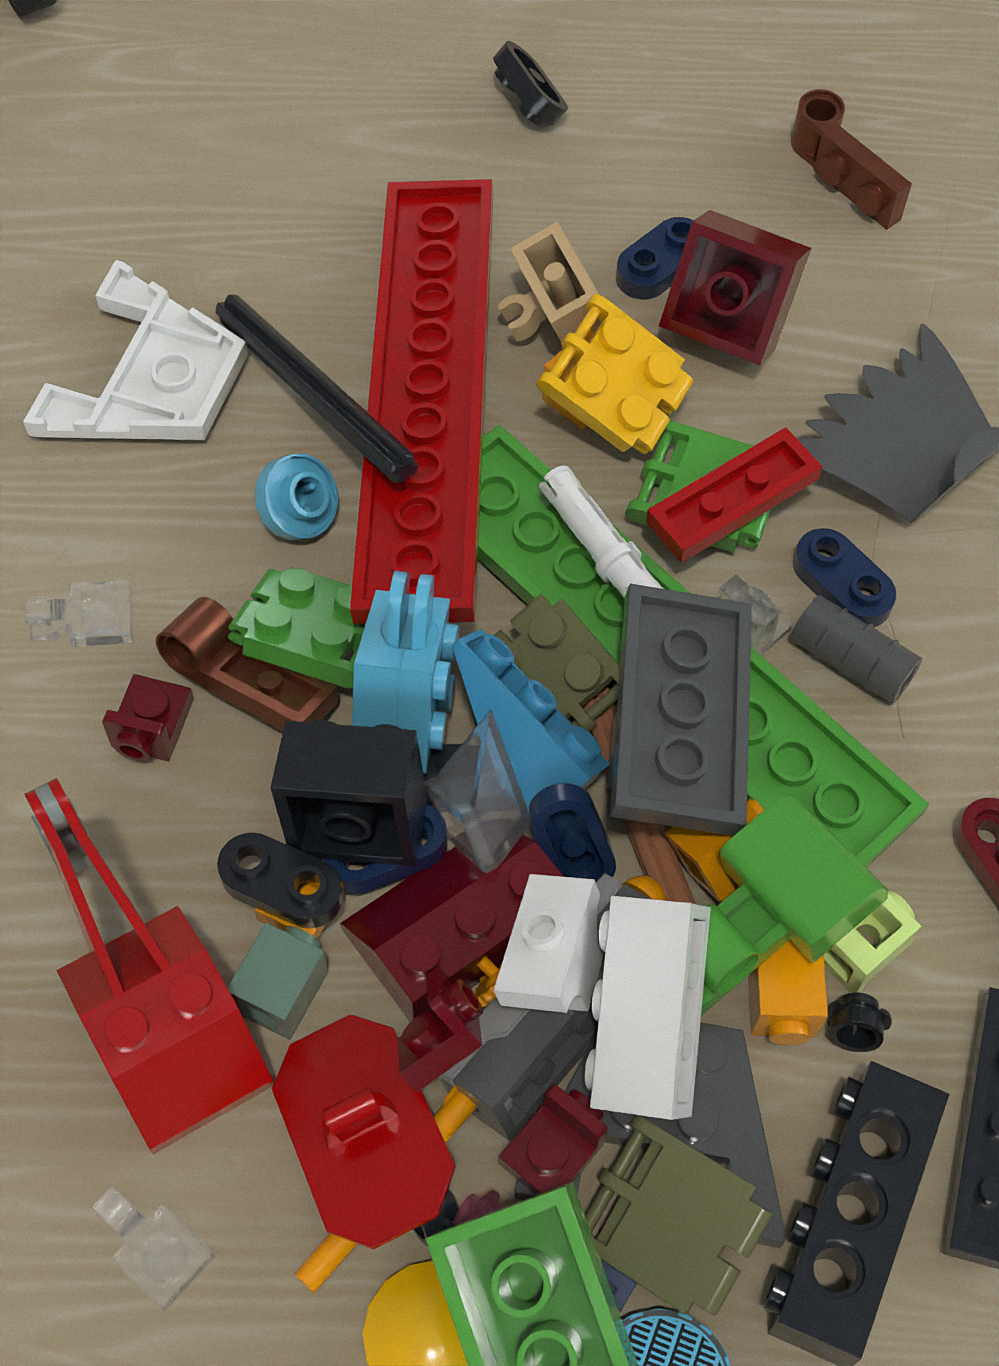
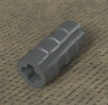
(856, 648)

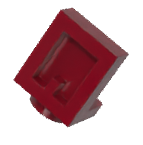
(148, 719)
(442, 1038)
(555, 1141)

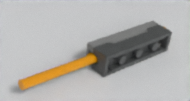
(507, 1075)

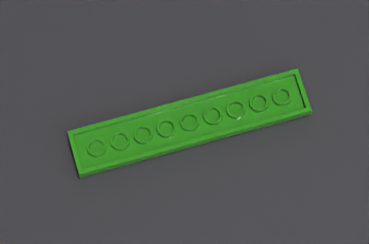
(791, 739)

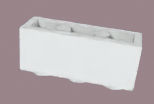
(648, 1007)

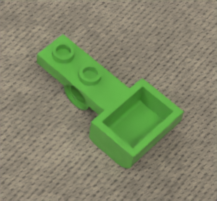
(791, 887)

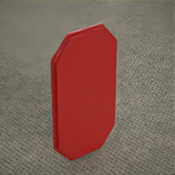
(362, 1132)

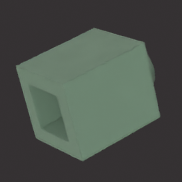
(279, 978)

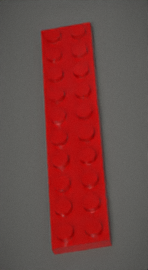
(428, 393)

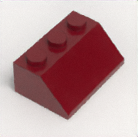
(445, 921)

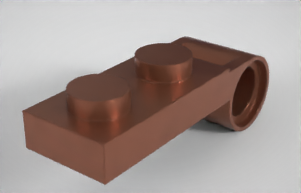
(845, 161)
(200, 650)

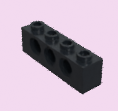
(908, 1119)

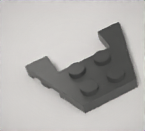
(722, 1124)

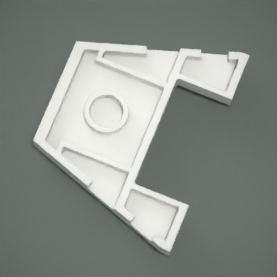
(166, 380)

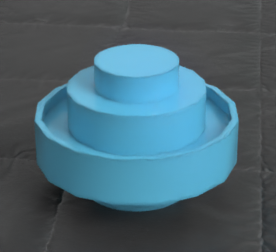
(296, 497)

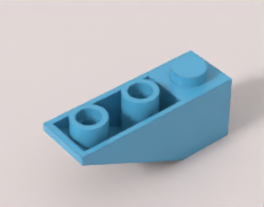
(535, 733)

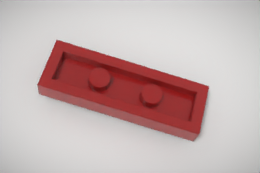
(733, 494)

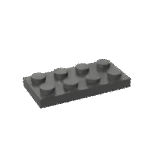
(683, 711)

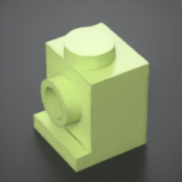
(856, 961)

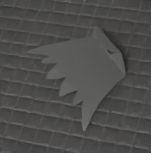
(911, 437)

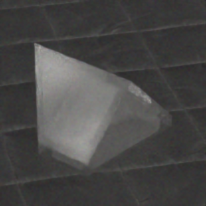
(481, 797)

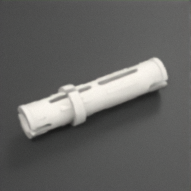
(614, 557)

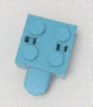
(403, 663)

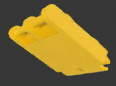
(621, 378)

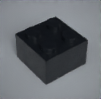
(351, 791)

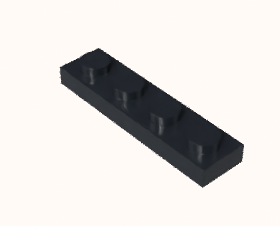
(975, 1197)

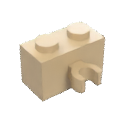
(557, 285)

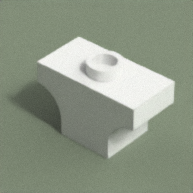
(552, 947)

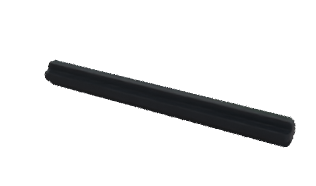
(318, 390)

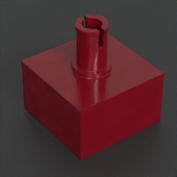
(734, 286)

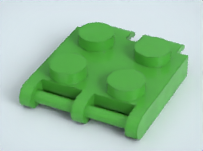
(693, 457)
(300, 625)

